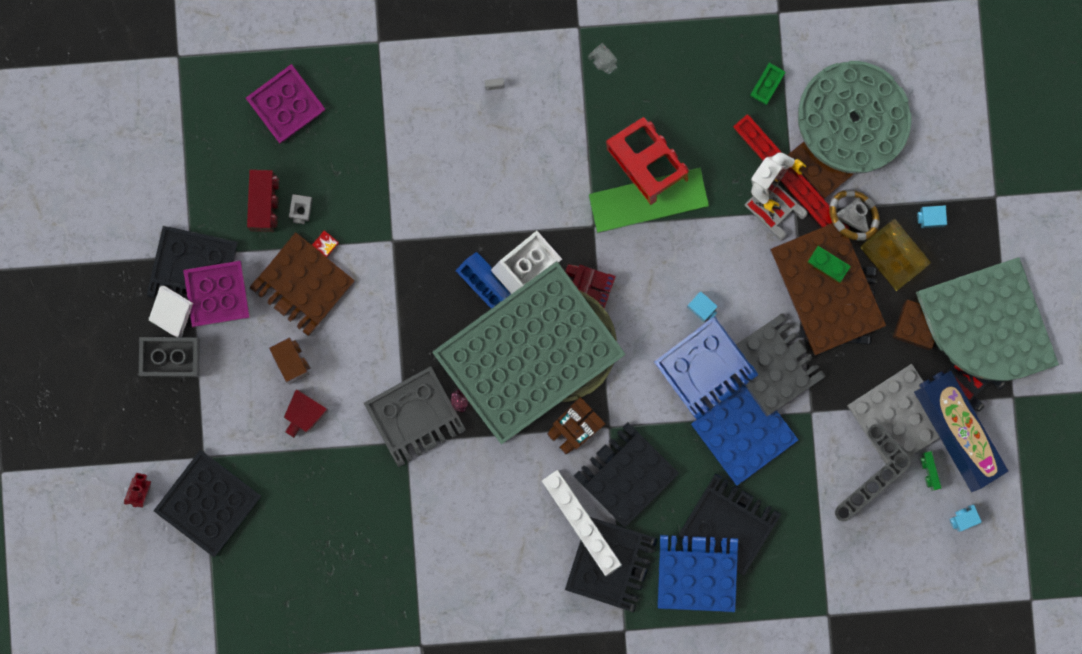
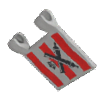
(772, 220)

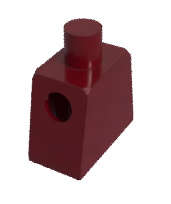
(303, 413)

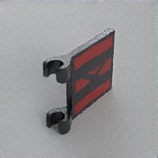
(972, 385)

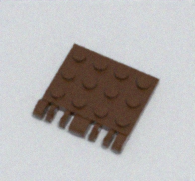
(304, 281)

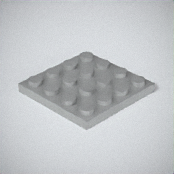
(898, 411)

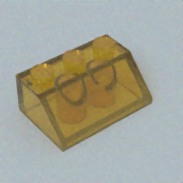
(895, 254)

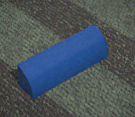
(482, 280)

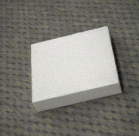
(170, 311)

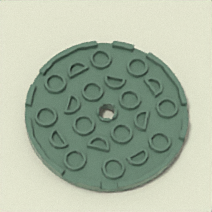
(827, 123)

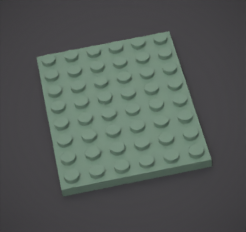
(529, 352)

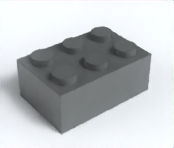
(169, 357)

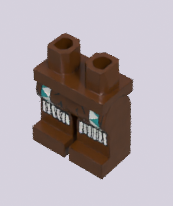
(571, 430)

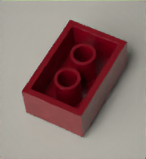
(262, 201)

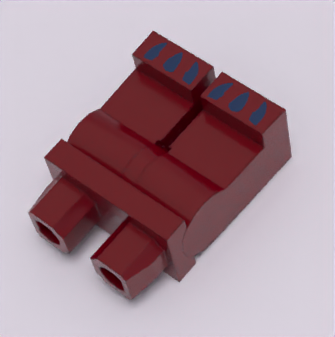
(588, 278)

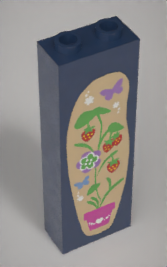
(960, 430)

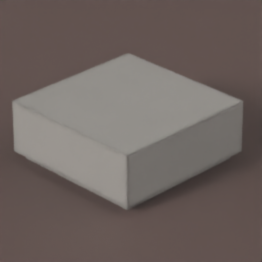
(493, 84)

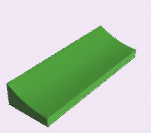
(628, 207)

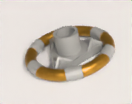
(854, 215)

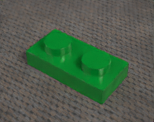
(767, 83)
(828, 264)
(932, 479)

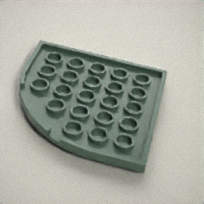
(989, 323)

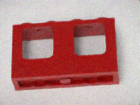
(636, 164)

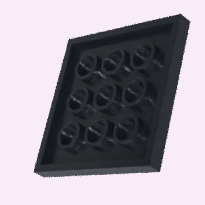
(207, 503)

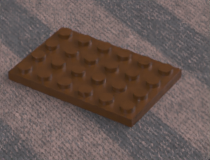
(827, 309)

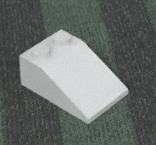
(525, 262)

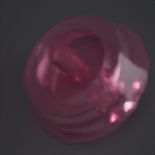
(459, 401)

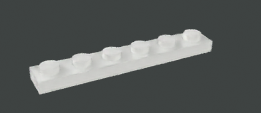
(581, 523)

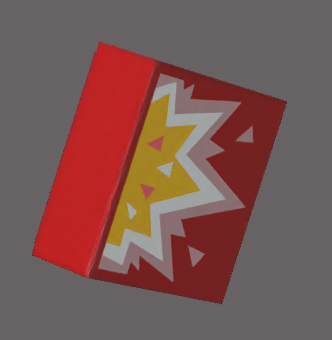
(325, 244)

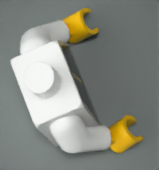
(769, 175)

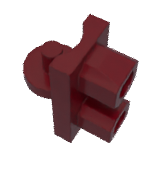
(137, 490)

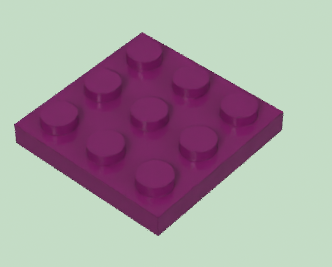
(285, 104)
(216, 293)

